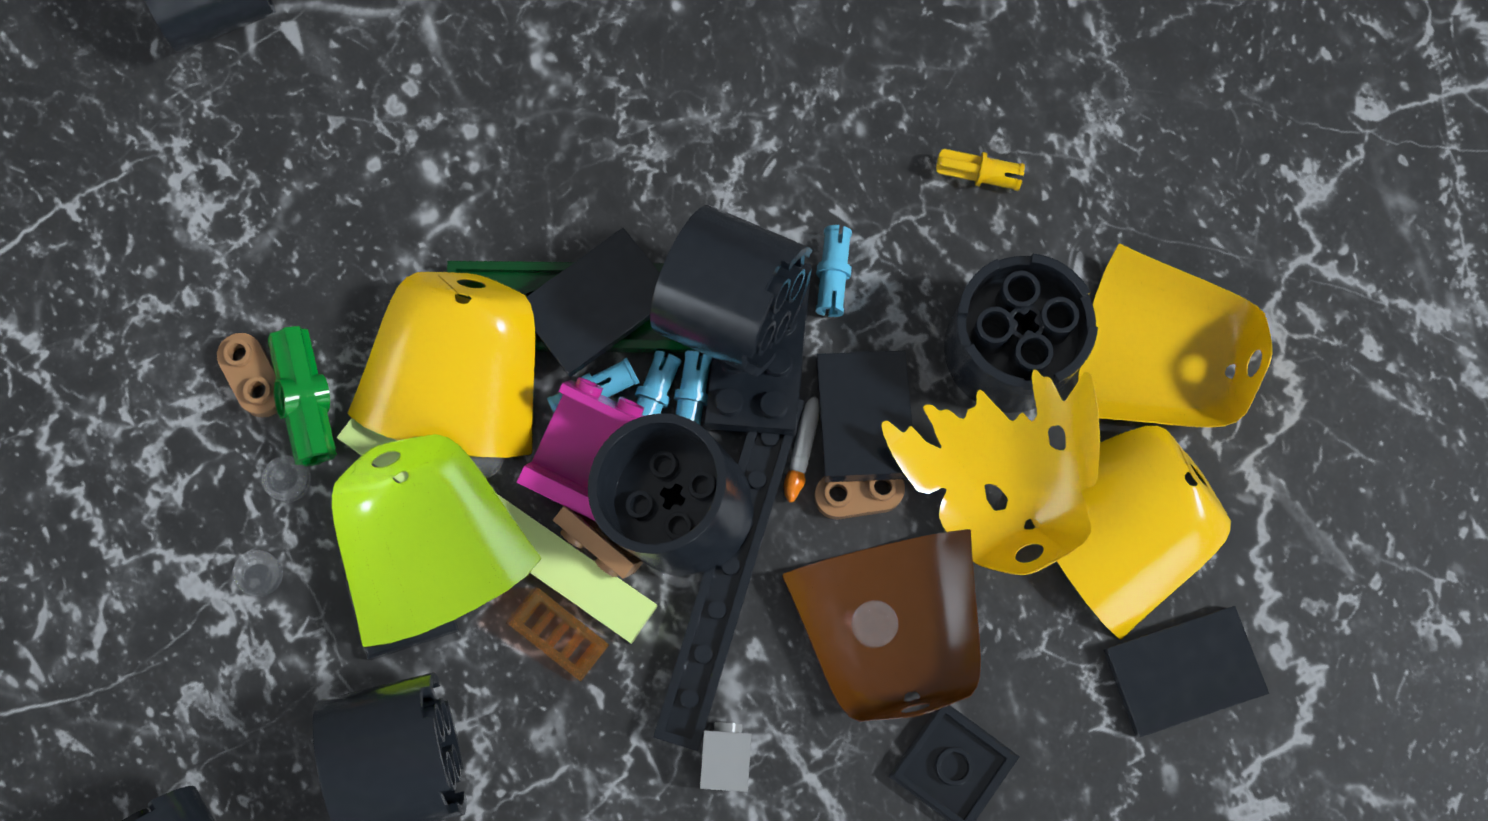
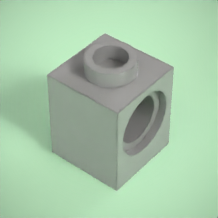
(726, 758)

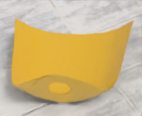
(1169, 344)
(452, 366)
(1145, 528)

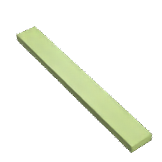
(560, 565)

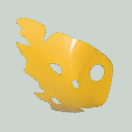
(1020, 462)

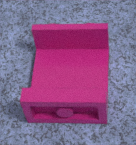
(572, 442)

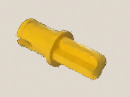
(979, 168)

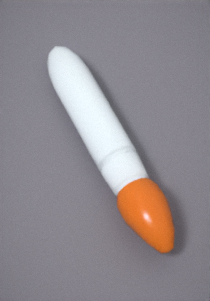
(802, 449)

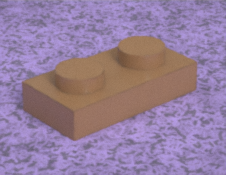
(586, 533)

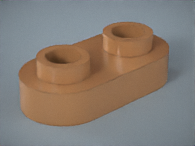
(248, 373)
(860, 498)

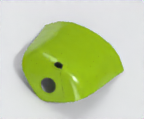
(426, 544)

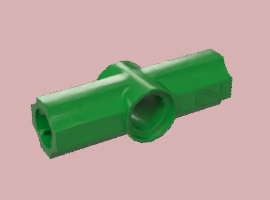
(301, 396)

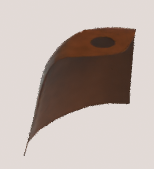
(937, 634)

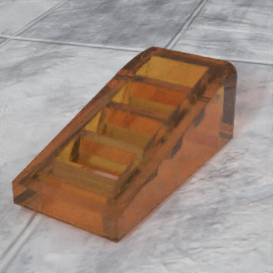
(553, 609)

